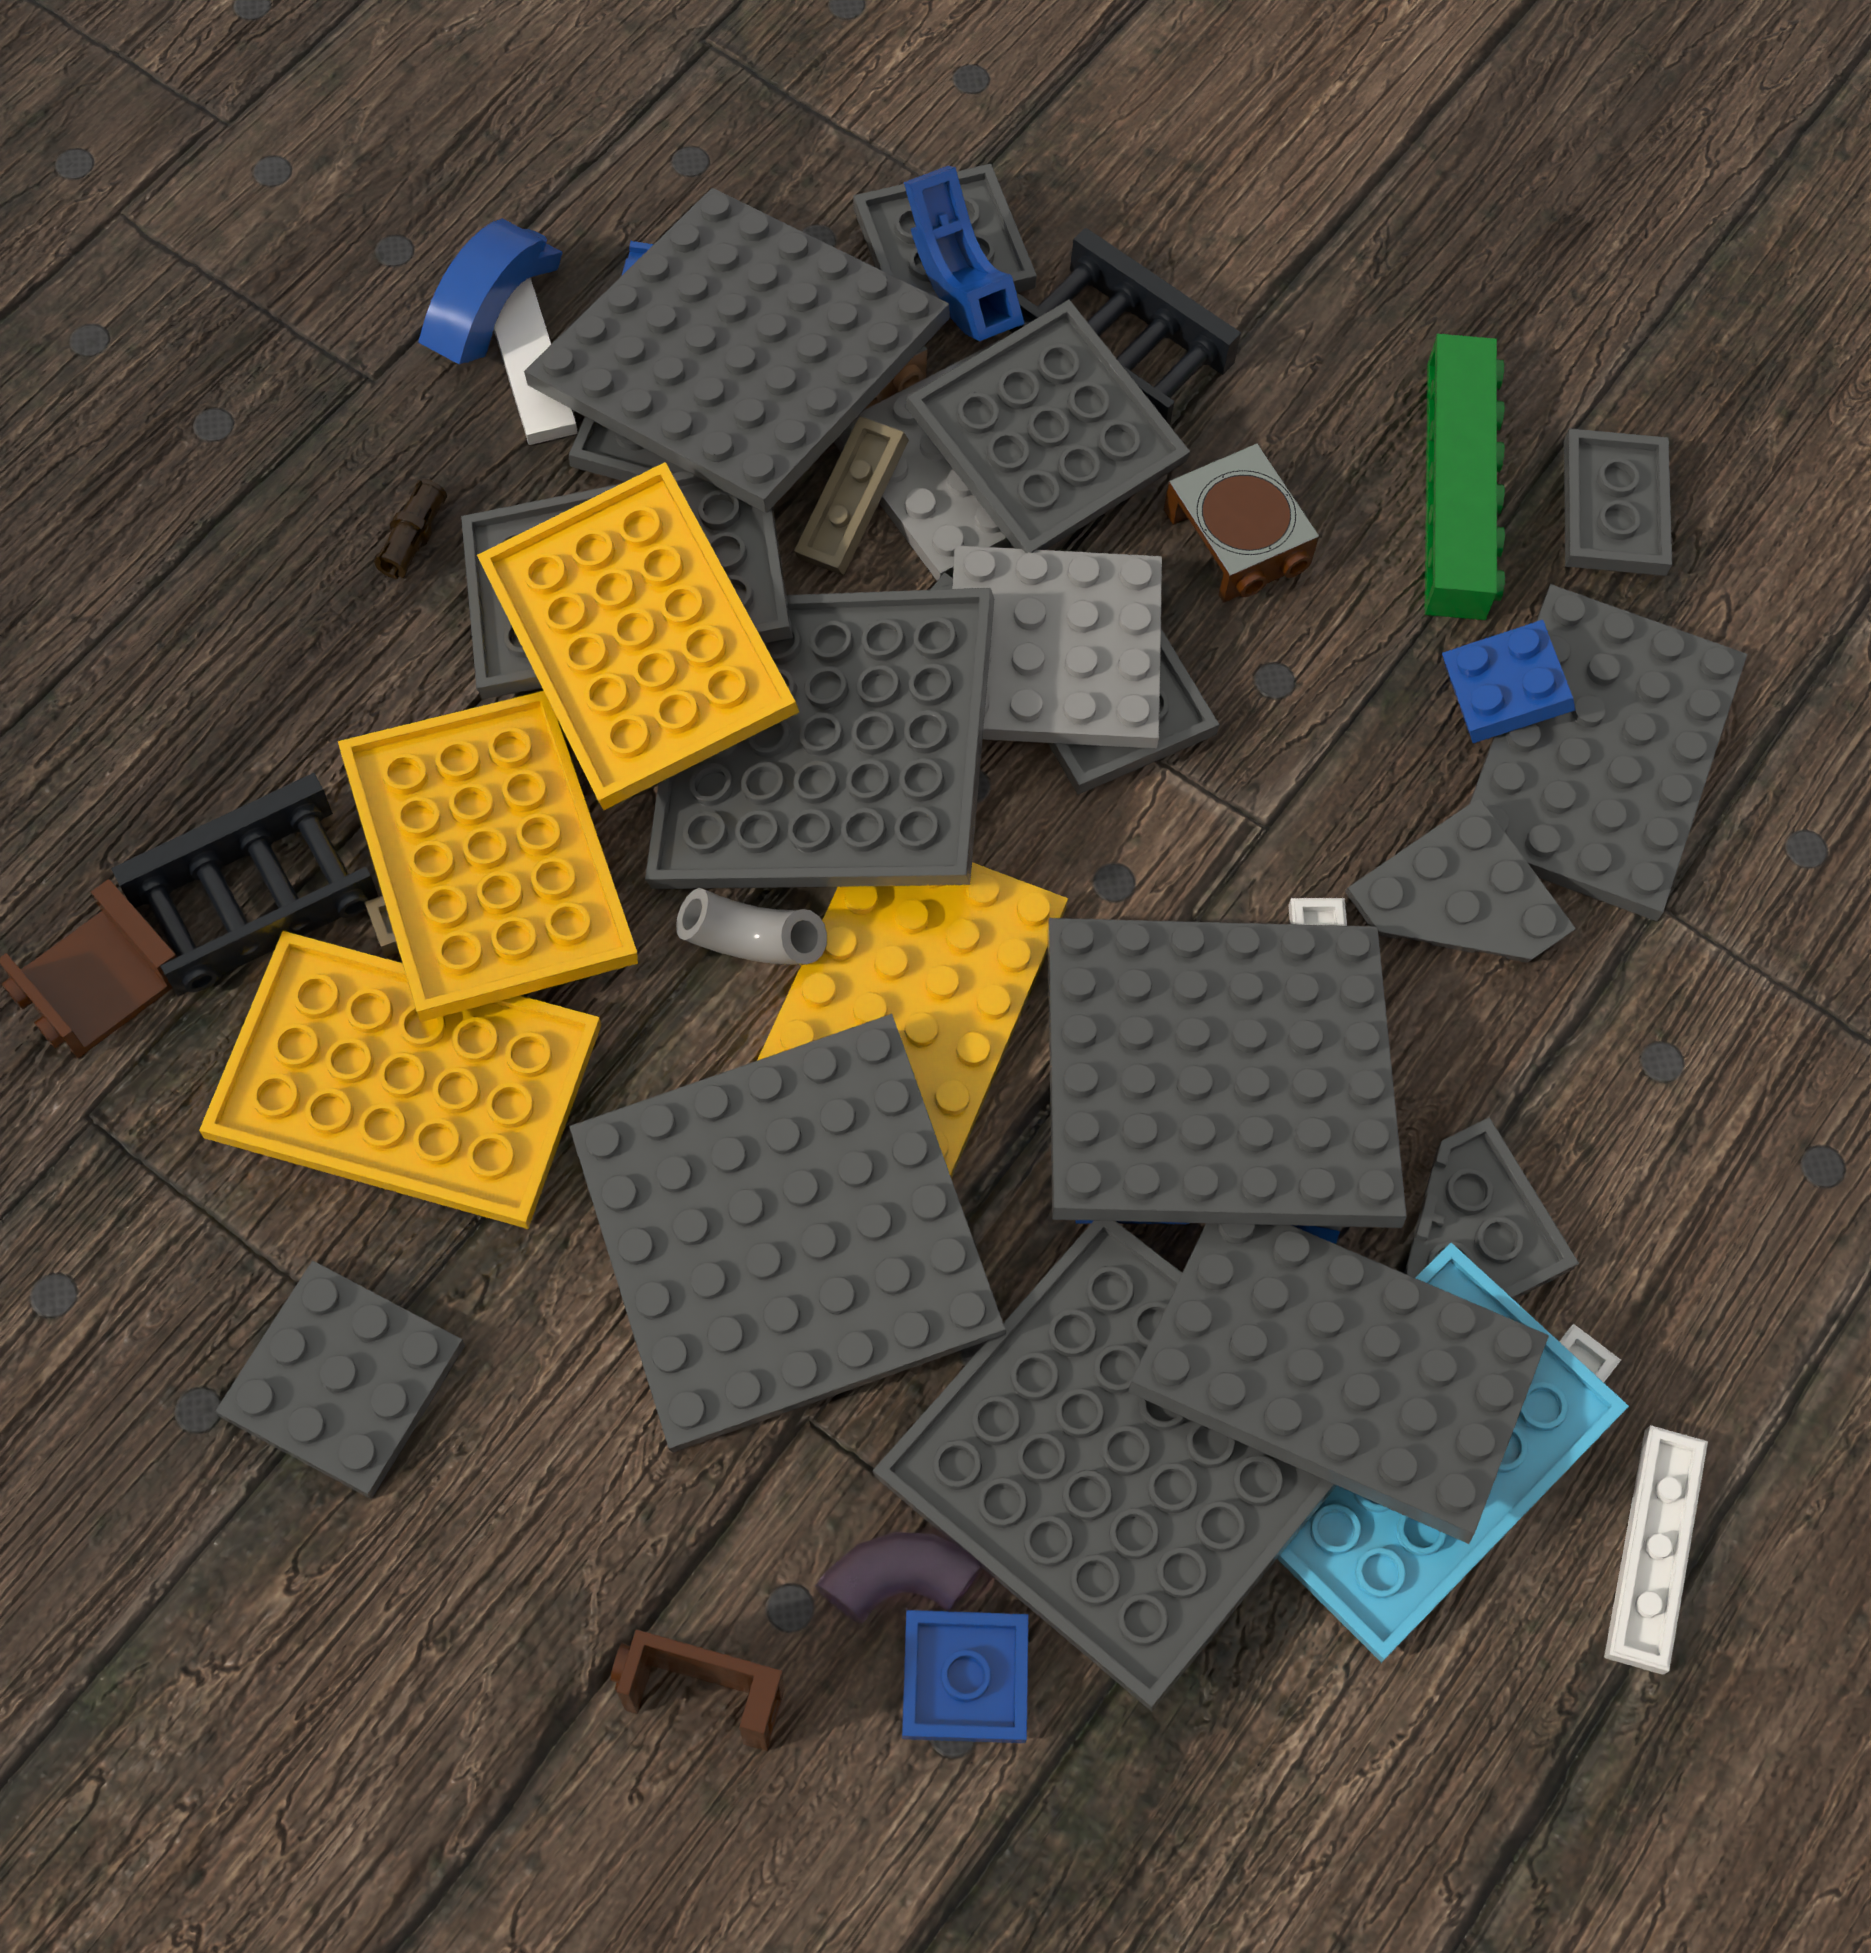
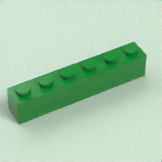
(1462, 478)

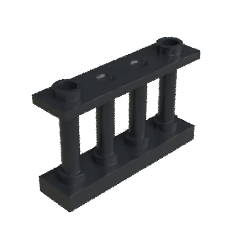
(1152, 300)
(238, 834)

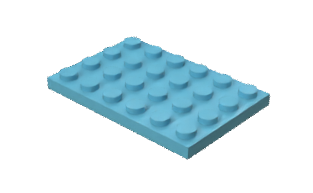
(1391, 1571)

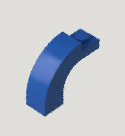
(478, 286)
(978, 294)

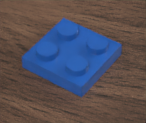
(1508, 681)
(965, 1676)

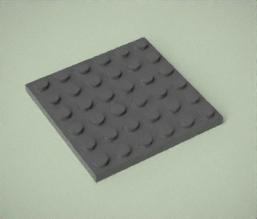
(738, 348)
(869, 773)
(1221, 1074)
(784, 1233)
(1088, 1498)

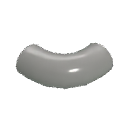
(750, 930)

